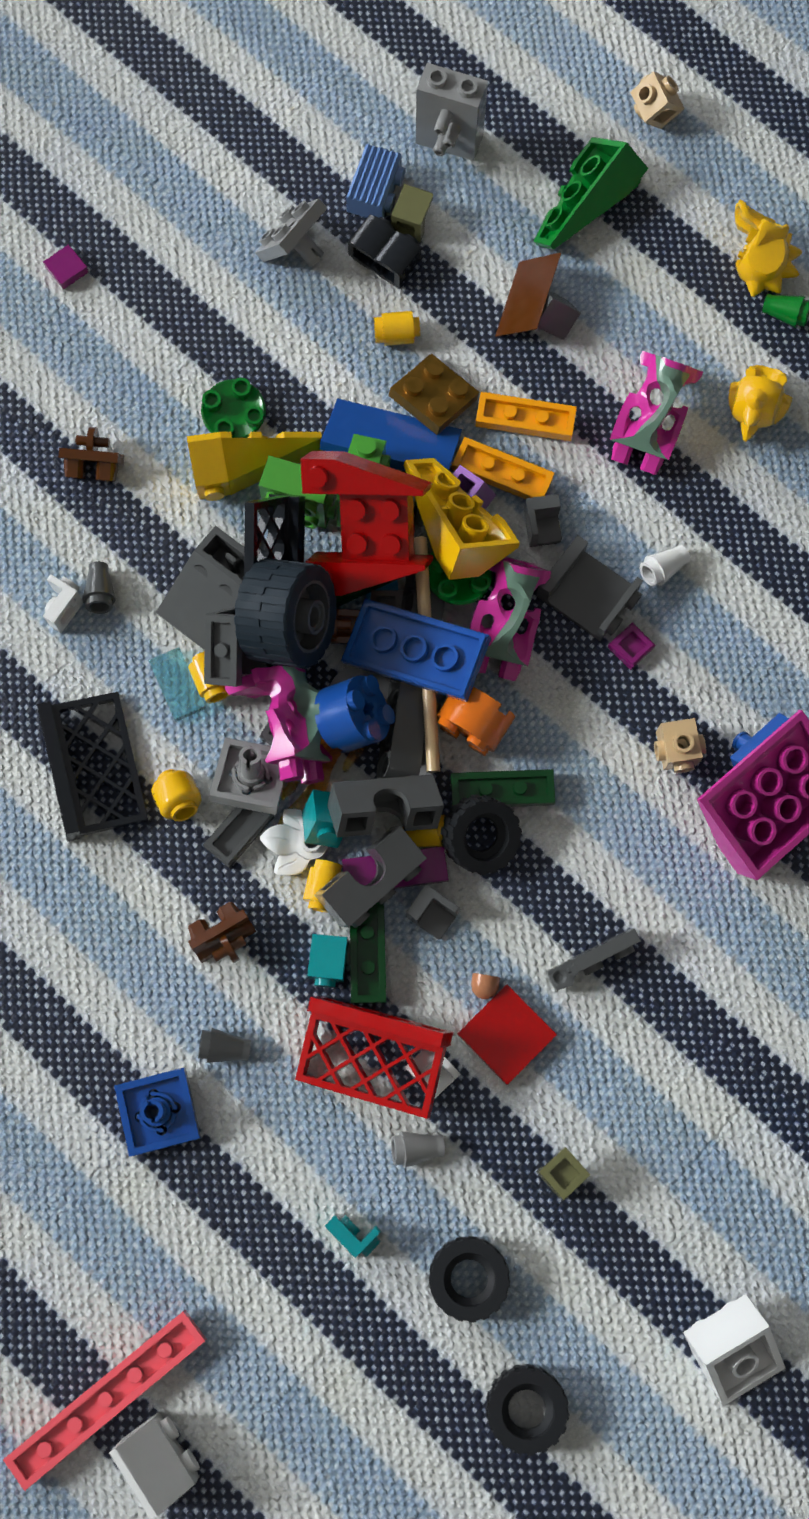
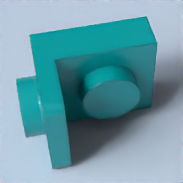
(345, 1232)

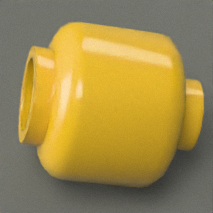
(176, 795)

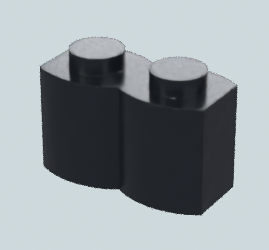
(384, 250)

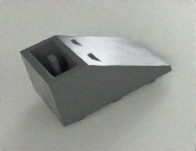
(205, 585)

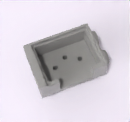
(450, 111)

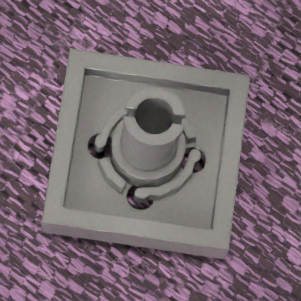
(292, 233)
(249, 764)

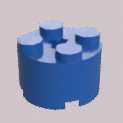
(353, 713)

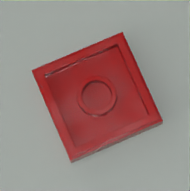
(506, 1034)

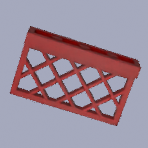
(380, 1025)

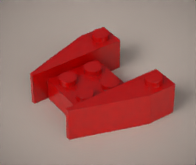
(373, 517)

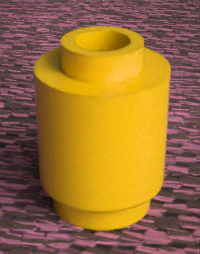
(396, 328)
(210, 692)
(317, 878)

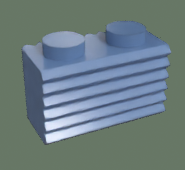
(375, 182)

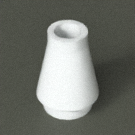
(663, 565)

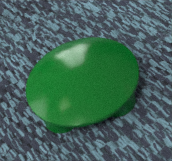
(233, 408)
(457, 591)

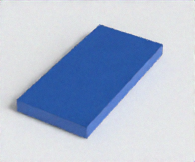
(404, 435)
(416, 649)

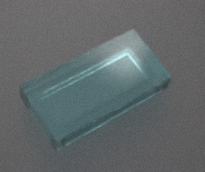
(177, 684)

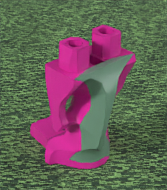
(647, 432)
(513, 649)
(294, 729)

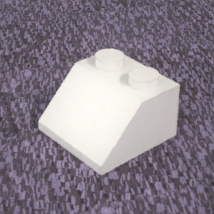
(735, 1349)
(155, 1464)

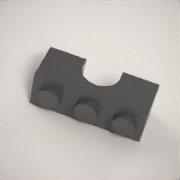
(409, 798)
(395, 860)

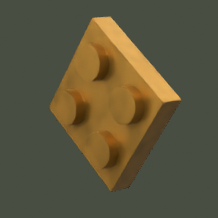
(433, 394)

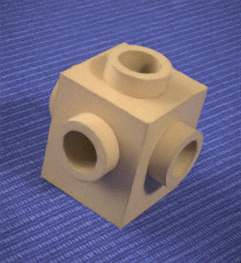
(657, 100)
(679, 745)

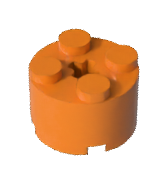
(475, 720)

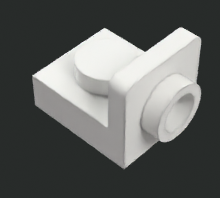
(64, 606)

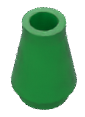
(788, 309)

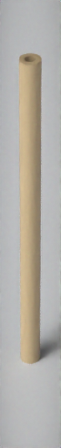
(429, 697)

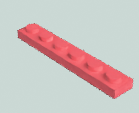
(104, 1400)

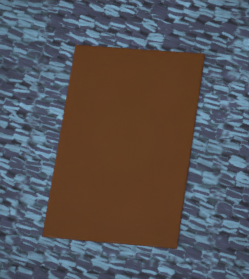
(528, 295)

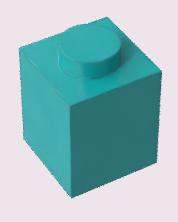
(318, 822)
(327, 960)

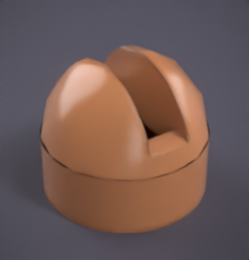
(484, 985)

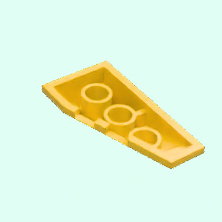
(231, 464)
(458, 527)

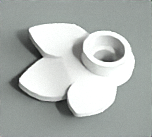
(289, 843)

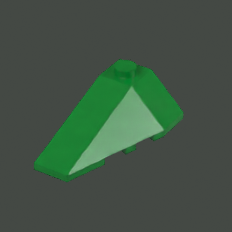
(600, 179)

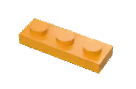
(525, 416)
(503, 470)

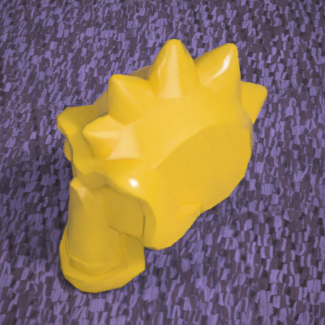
(768, 251)
(759, 399)

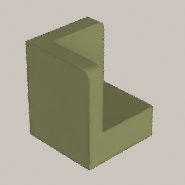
(411, 211)
(563, 1173)

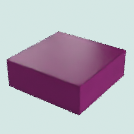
(65, 267)
(631, 646)

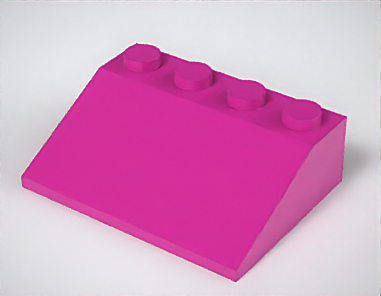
(763, 801)

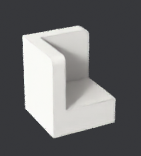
(424, 1062)

